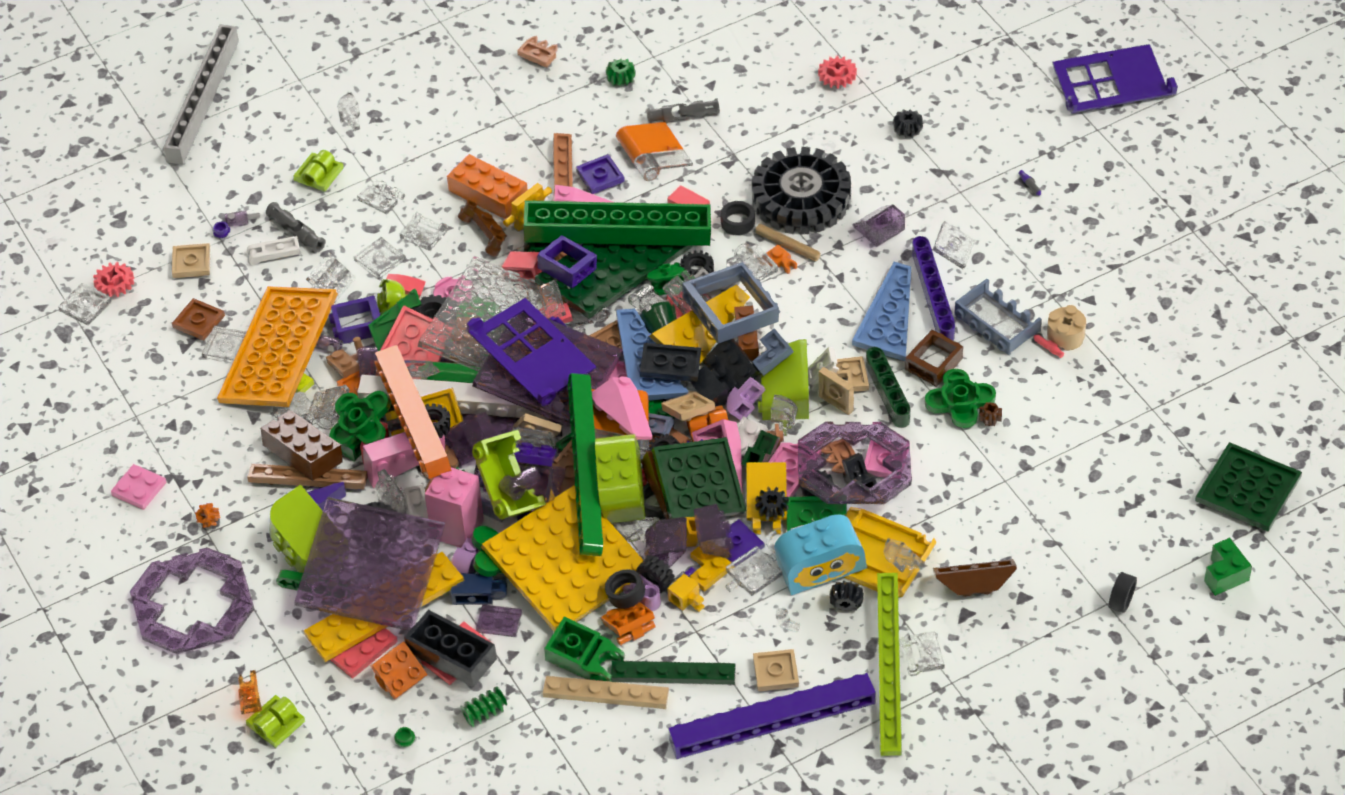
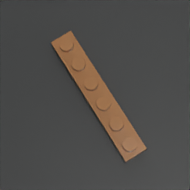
(290, 476)

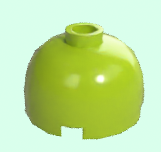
(391, 293)

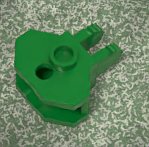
(663, 275)

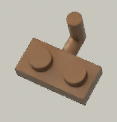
(344, 363)

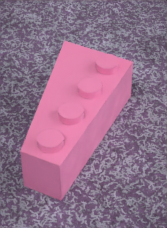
(391, 454)

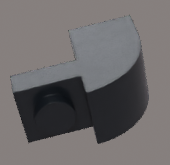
(856, 469)

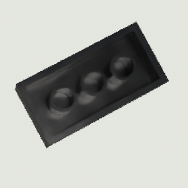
(451, 648)

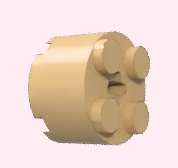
(1066, 327)

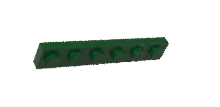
(673, 672)

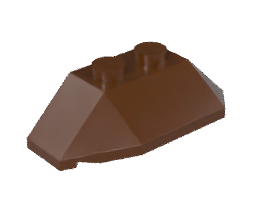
(976, 577)

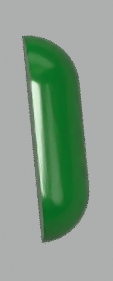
(453, 373)

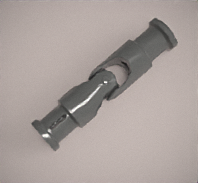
(695, 109)
(288, 222)

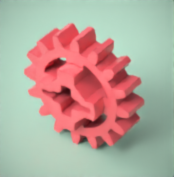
(837, 72)
(114, 279)

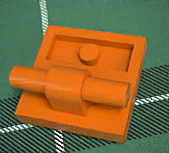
(630, 621)

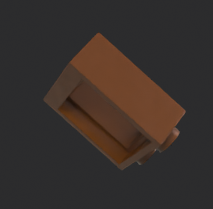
(933, 374)

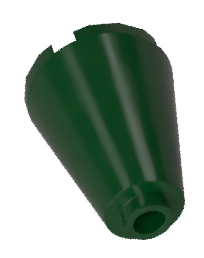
(659, 316)

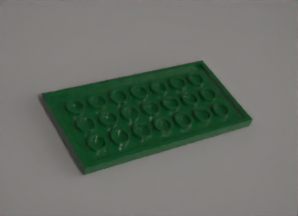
(616, 273)

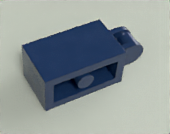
(478, 590)

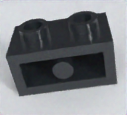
(710, 387)

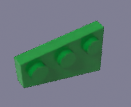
(810, 509)

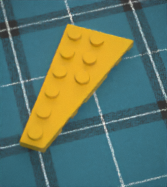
(689, 329)

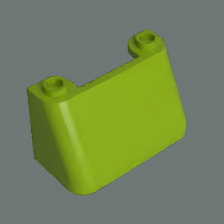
(788, 380)
(496, 460)

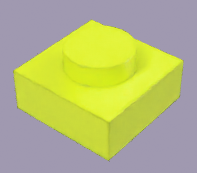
(305, 383)

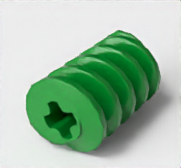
(483, 705)

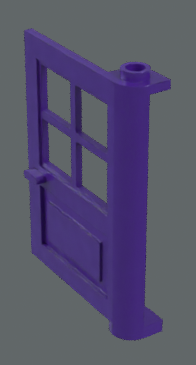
(1132, 70)
(543, 370)

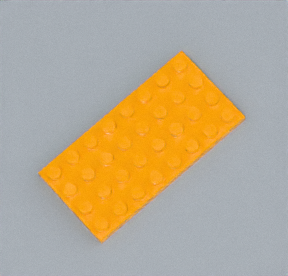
(277, 346)

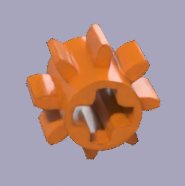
(207, 515)

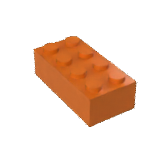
(486, 185)

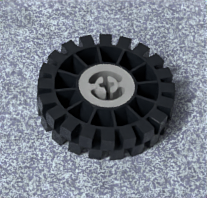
(778, 193)

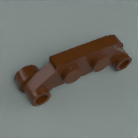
(486, 224)

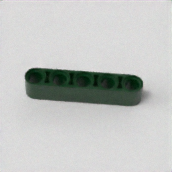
(888, 387)

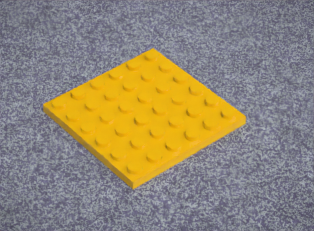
(545, 561)

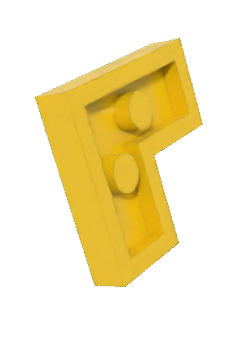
(711, 568)

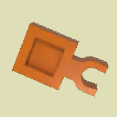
(782, 258)

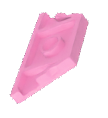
(789, 453)

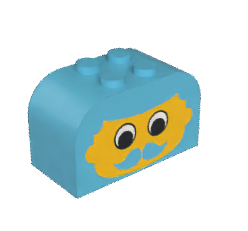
(819, 553)

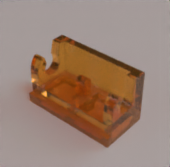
(249, 694)

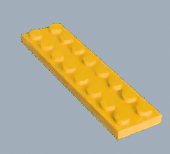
(339, 633)

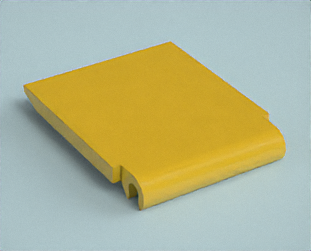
(873, 533)

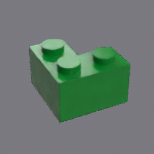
(1228, 568)

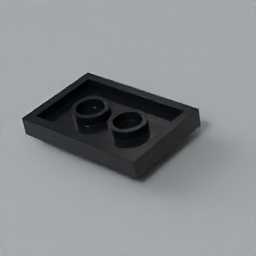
(670, 362)
(731, 364)

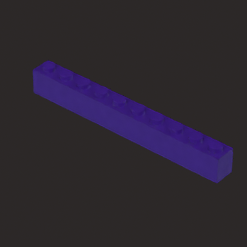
(771, 715)

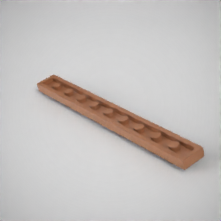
(562, 164)

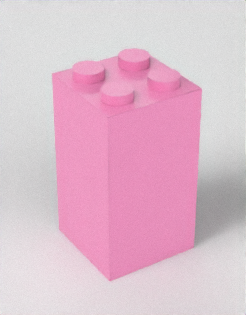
(457, 502)

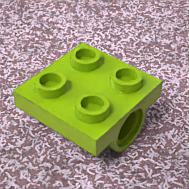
(319, 170)
(276, 720)

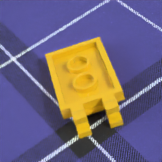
(445, 398)
(759, 478)

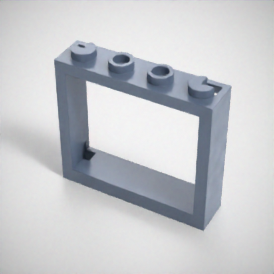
(739, 272)

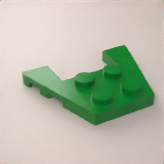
(383, 324)

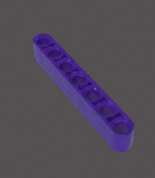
(933, 287)

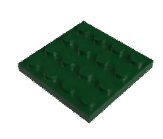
(698, 476)
(1248, 486)

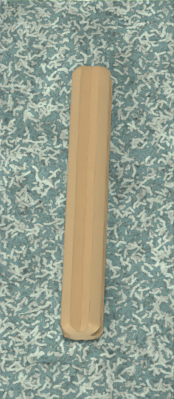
(787, 242)

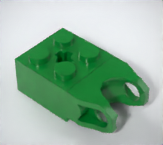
(581, 650)

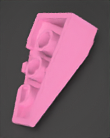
(723, 429)

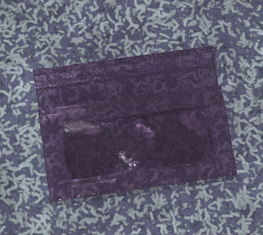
(499, 620)

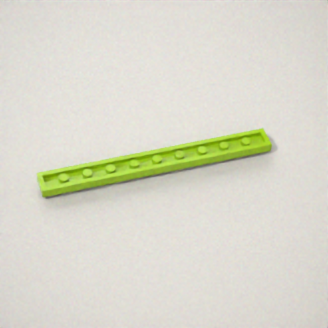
(889, 665)

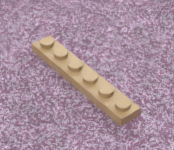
(606, 692)

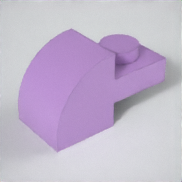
(741, 400)
(464, 557)

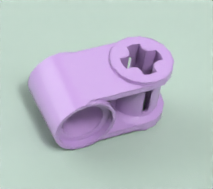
(652, 594)

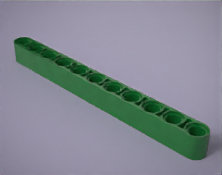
(584, 465)

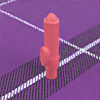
(1051, 346)

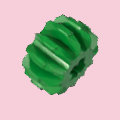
(620, 72)

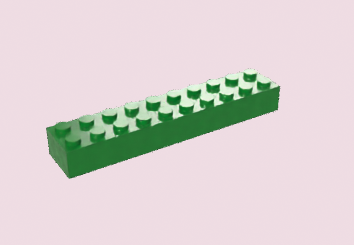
(618, 223)

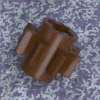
(990, 414)

